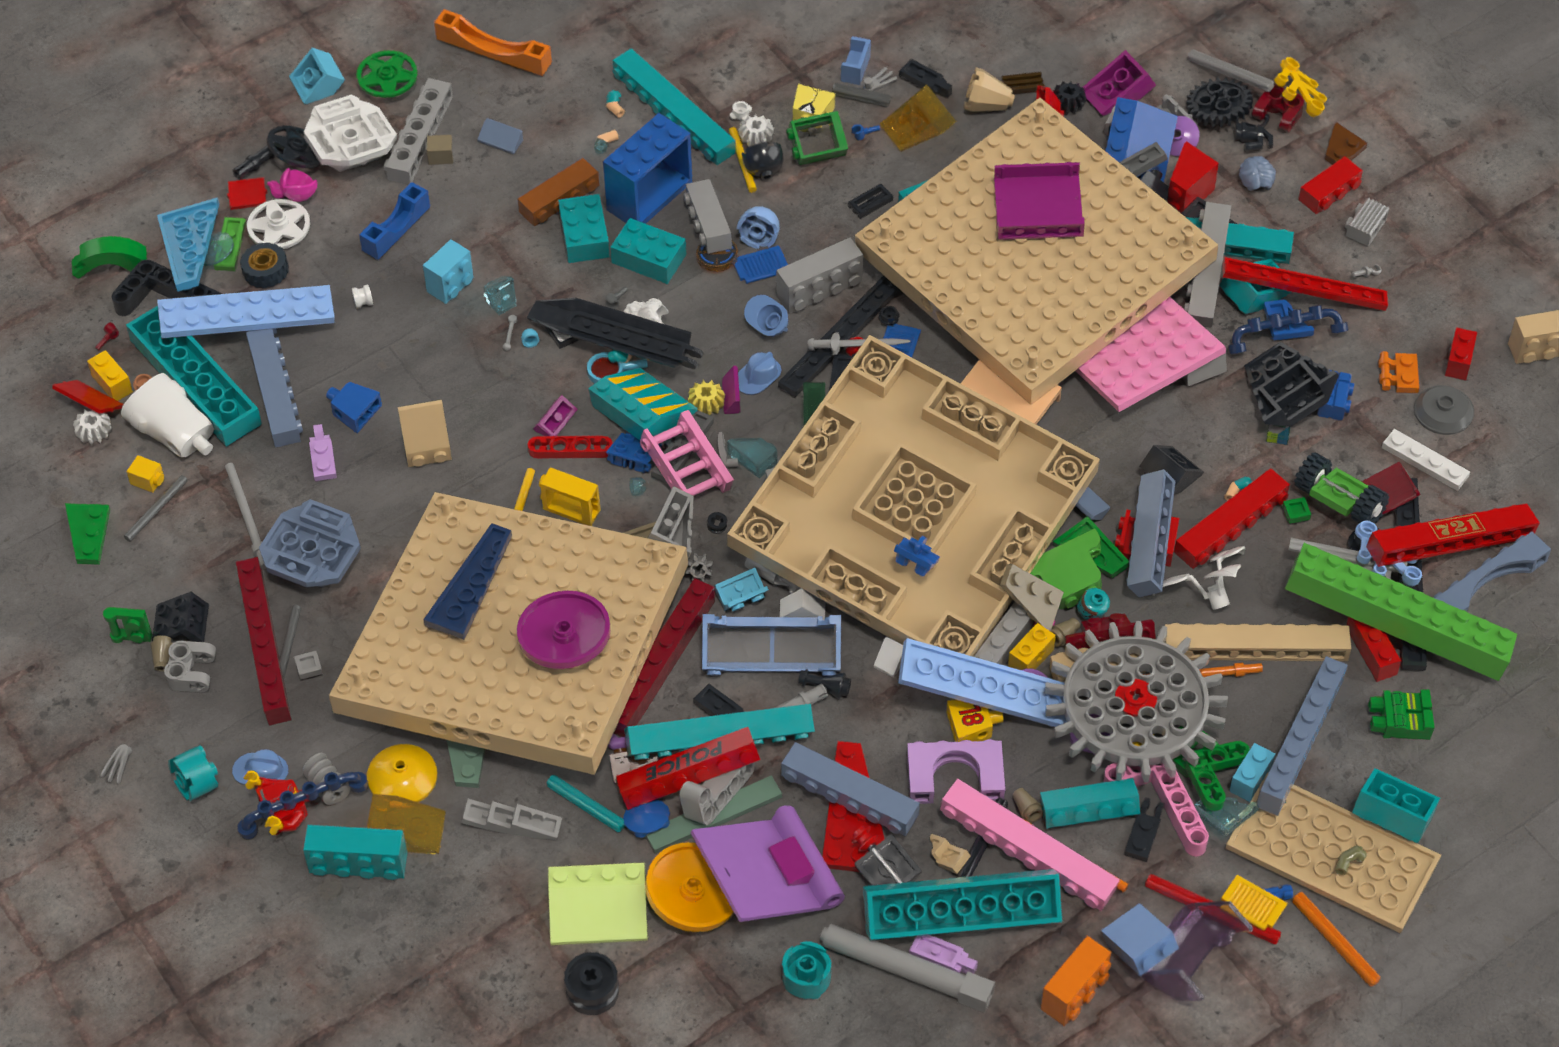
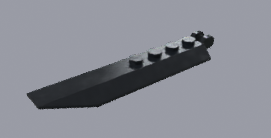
(617, 330)

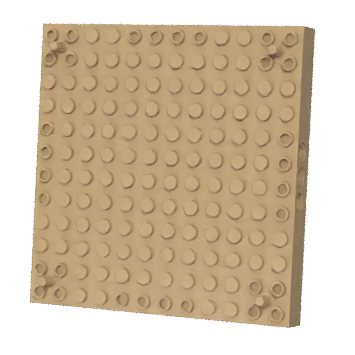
(1035, 302)
(907, 458)
(485, 686)

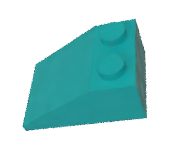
(1252, 296)

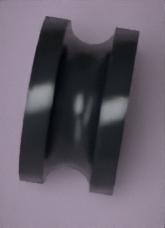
(722, 525)

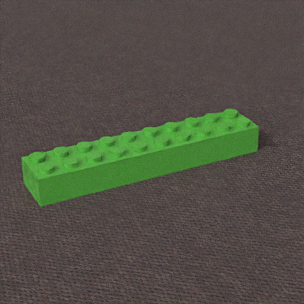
(1401, 611)

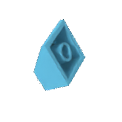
(316, 76)

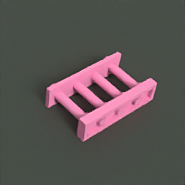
(697, 443)

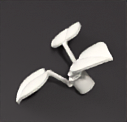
(1217, 592)

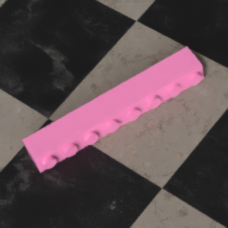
(1028, 844)

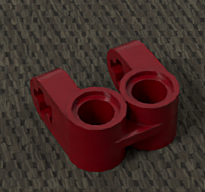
(1275, 102)

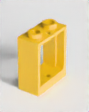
(570, 496)

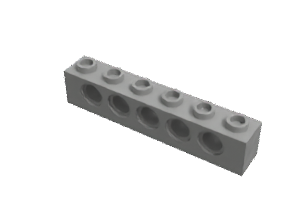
(423, 122)

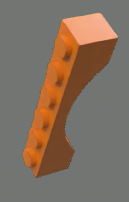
(524, 55)

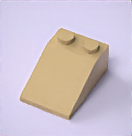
(424, 433)

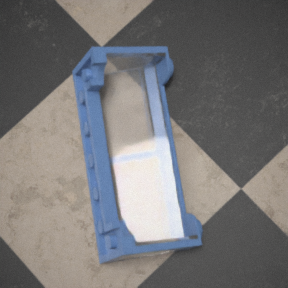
(771, 644)

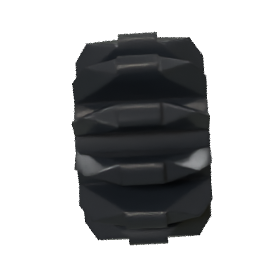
(1071, 96)

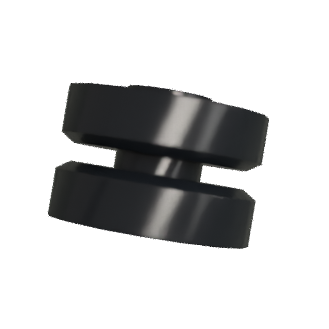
(591, 983)

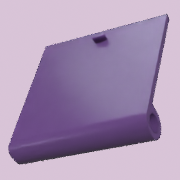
(750, 875)

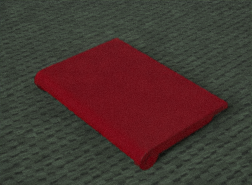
(1396, 483)

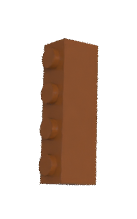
(571, 182)

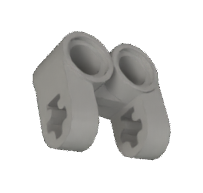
(193, 653)

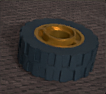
(264, 265)

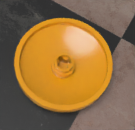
(685, 890)

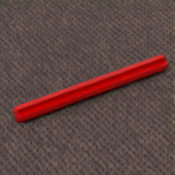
(1186, 897)

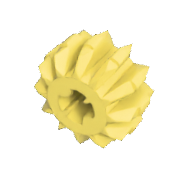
(707, 397)

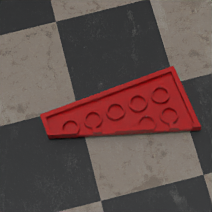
(841, 823)

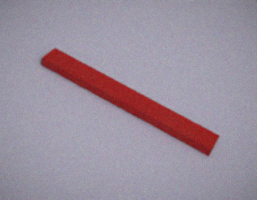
(1304, 283)

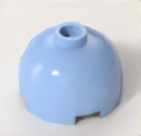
(758, 227)

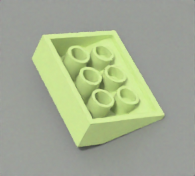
(597, 903)

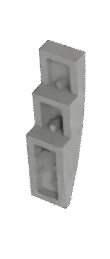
(510, 820)

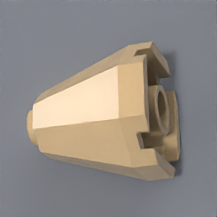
(987, 93)

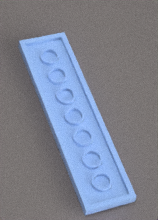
(245, 311)
(978, 682)

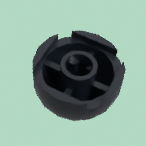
(763, 159)

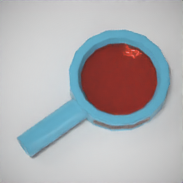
(600, 366)

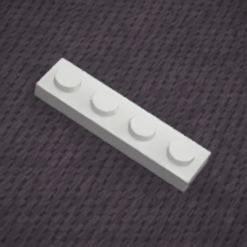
(1426, 459)

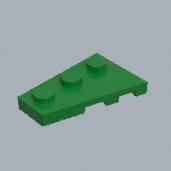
(1110, 560)

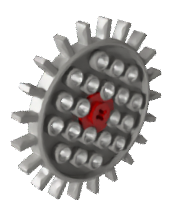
(1135, 701)

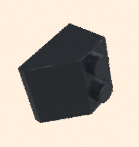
(1174, 463)

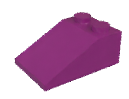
(1118, 79)

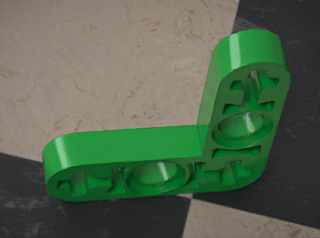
(1207, 768)

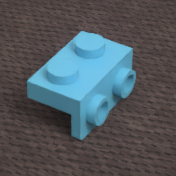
(740, 589)

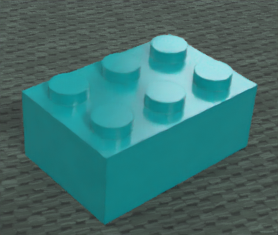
(584, 228)
(648, 251)
(1396, 805)

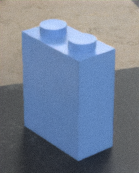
(1140, 939)

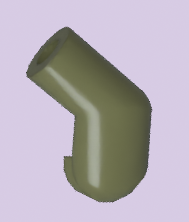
(1346, 857)

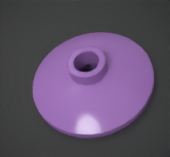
(1189, 133)

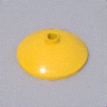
(412, 781)

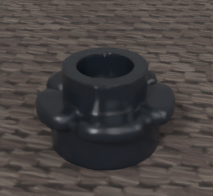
(889, 315)

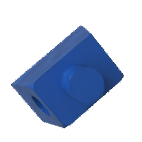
(354, 404)

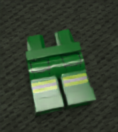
(1403, 714)

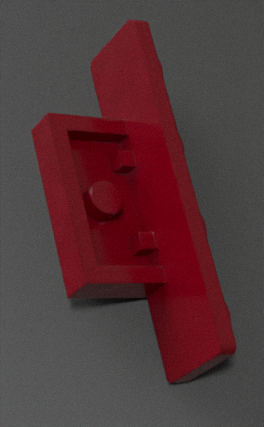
(1100, 629)

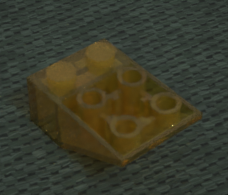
(918, 120)

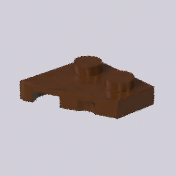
(1343, 144)

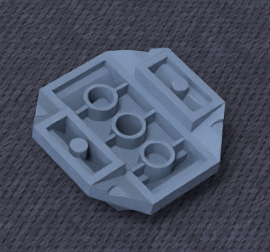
(307, 528)

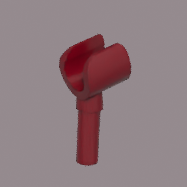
(111, 332)

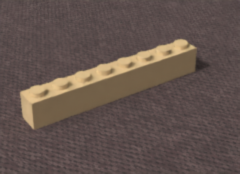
(1263, 641)

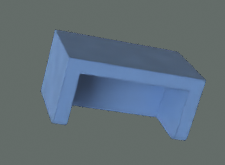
(857, 61)

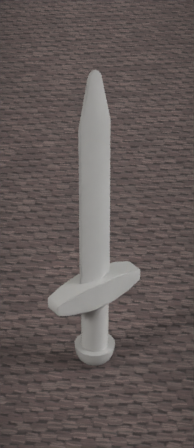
(835, 343)

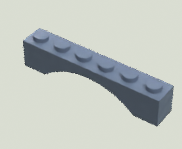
(1522, 557)

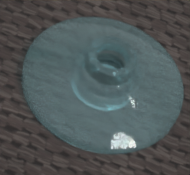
(219, 248)

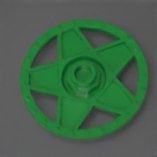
(387, 74)

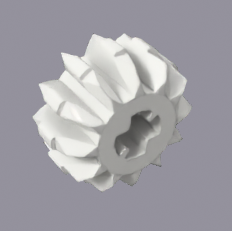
(756, 130)
(92, 426)

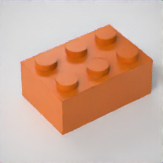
(1076, 981)

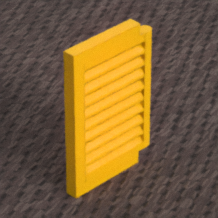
(1254, 903)

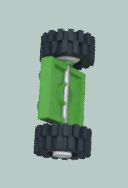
(1340, 490)

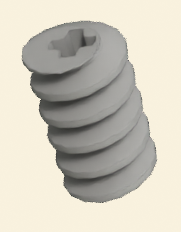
(315, 771)

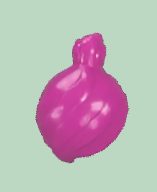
(293, 185)

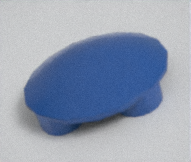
(647, 818)

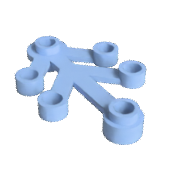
(1410, 574)

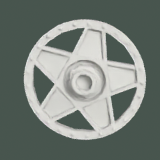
(279, 223)

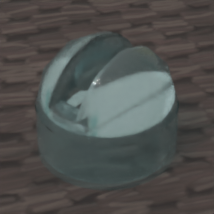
(636, 486)

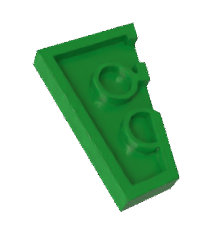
(88, 530)

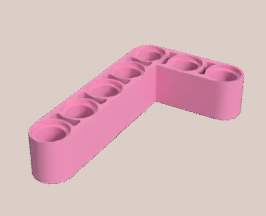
(1176, 812)

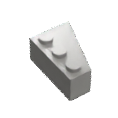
(675, 520)

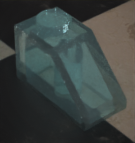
(500, 294)
(753, 454)

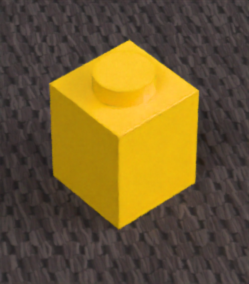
(145, 474)

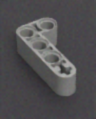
(706, 801)

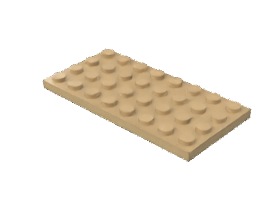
(1307, 844)

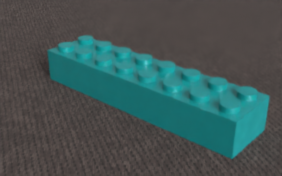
(199, 375)
(962, 904)

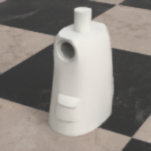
(168, 416)

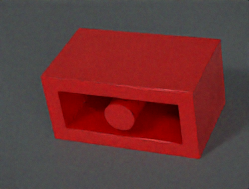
(1461, 353)

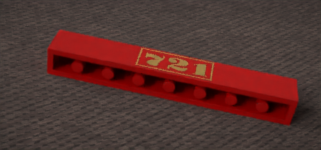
(1451, 534)

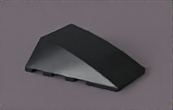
(1289, 385)

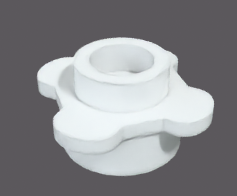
(740, 110)

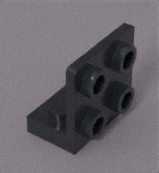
(182, 615)

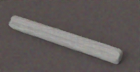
(1230, 70)

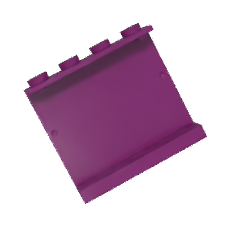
(1038, 200)

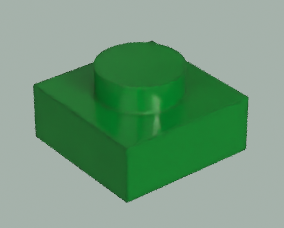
(1296, 510)

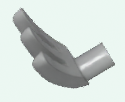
(879, 82)
(734, 462)
(120, 757)

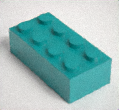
(355, 852)

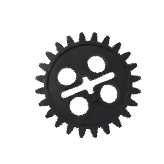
(1219, 102)

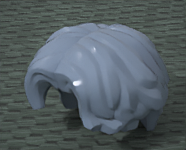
(1257, 173)

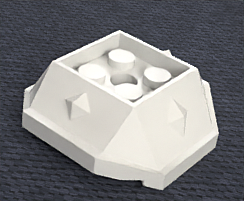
(348, 133)

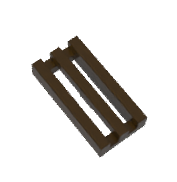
(1023, 82)

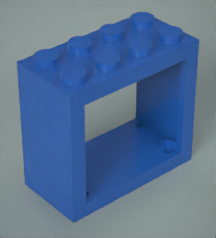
(648, 170)

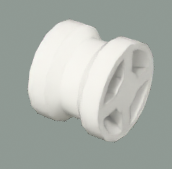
(362, 296)

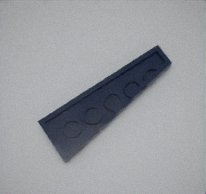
(462, 597)

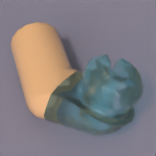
(603, 140)

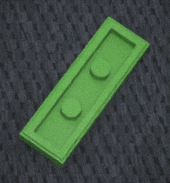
(235, 228)

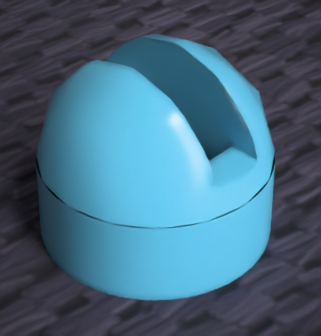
(530, 338)

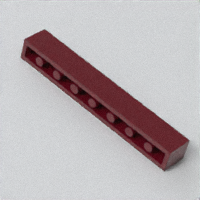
(263, 641)
(667, 651)

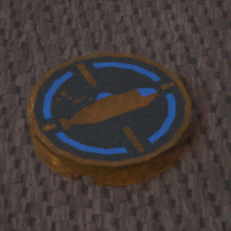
(718, 260)

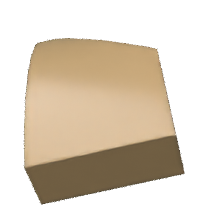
(947, 855)

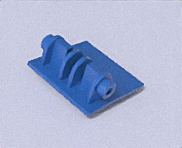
(628, 448)

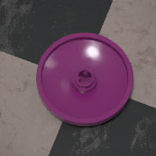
(563, 629)

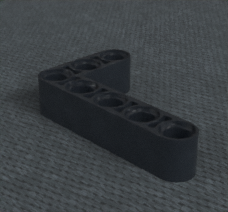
(147, 277)

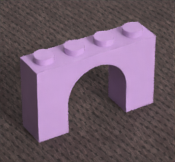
(982, 756)

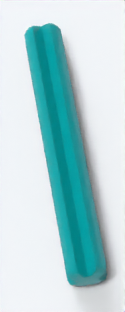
(586, 803)

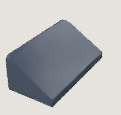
(500, 136)
(1092, 505)

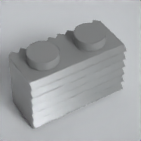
(1367, 221)

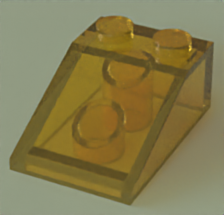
(419, 822)

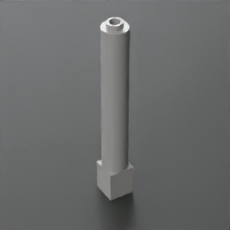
(969, 988)

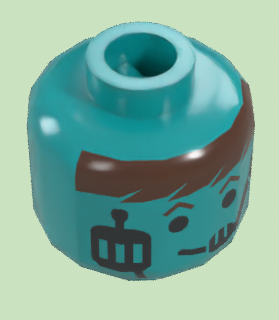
(1093, 603)

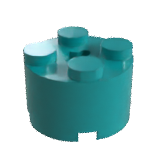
(193, 773)
(806, 970)

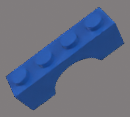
(411, 205)

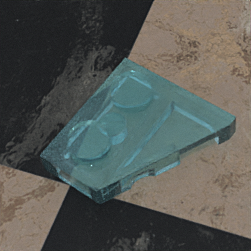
(1229, 817)

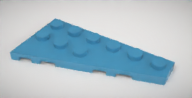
(187, 240)

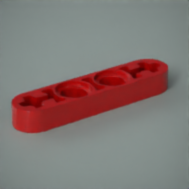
(570, 443)

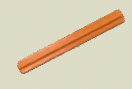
(1336, 939)

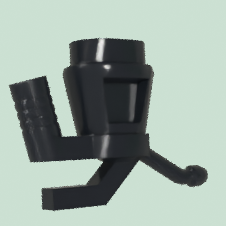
(1250, 132)

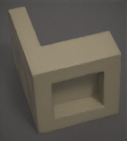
(439, 149)

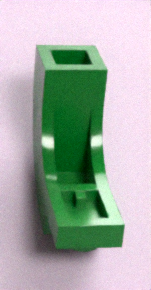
(108, 250)

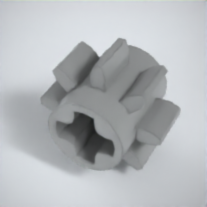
(702, 571)

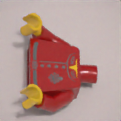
(270, 790)

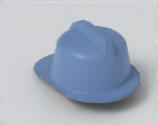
(766, 315)
(758, 373)
(264, 762)

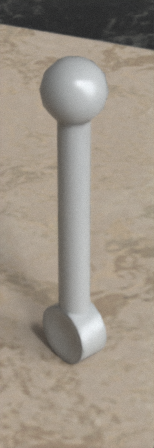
(512, 320)

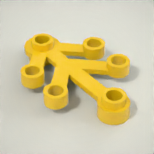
(1290, 67)

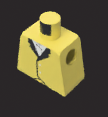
(812, 102)

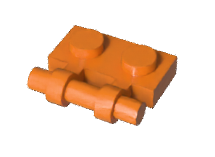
(1406, 372)

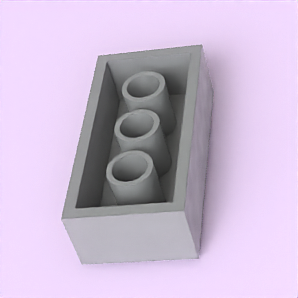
(819, 275)

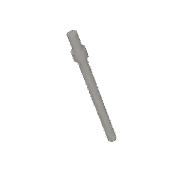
(246, 513)

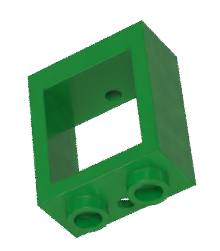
(837, 132)

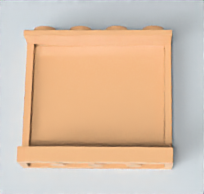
(988, 384)

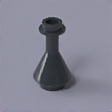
(835, 684)

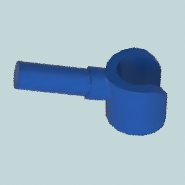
(860, 133)

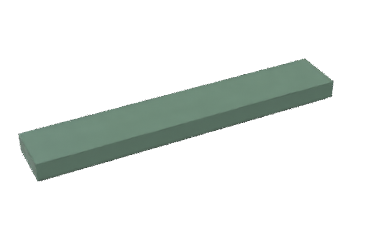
(743, 802)

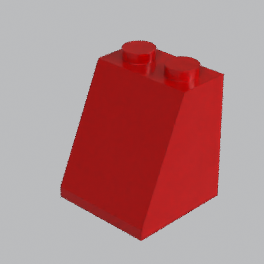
(1192, 177)

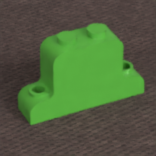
(1072, 567)

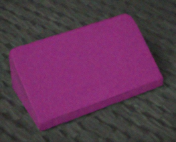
(730, 387)
(555, 417)
(792, 861)

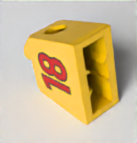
(971, 721)

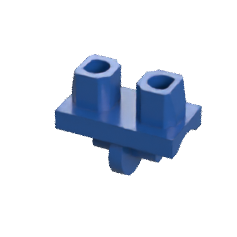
(917, 552)

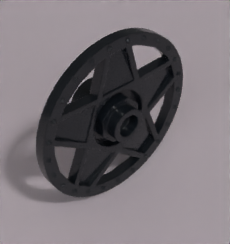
(293, 145)

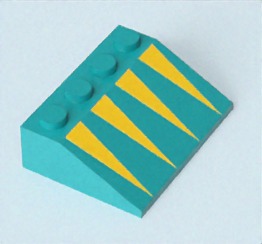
(638, 402)

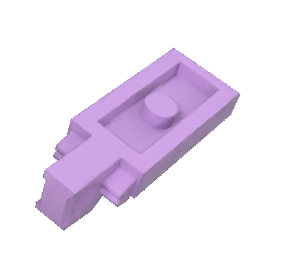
(322, 455)
(942, 953)

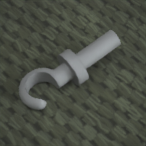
(1366, 271)

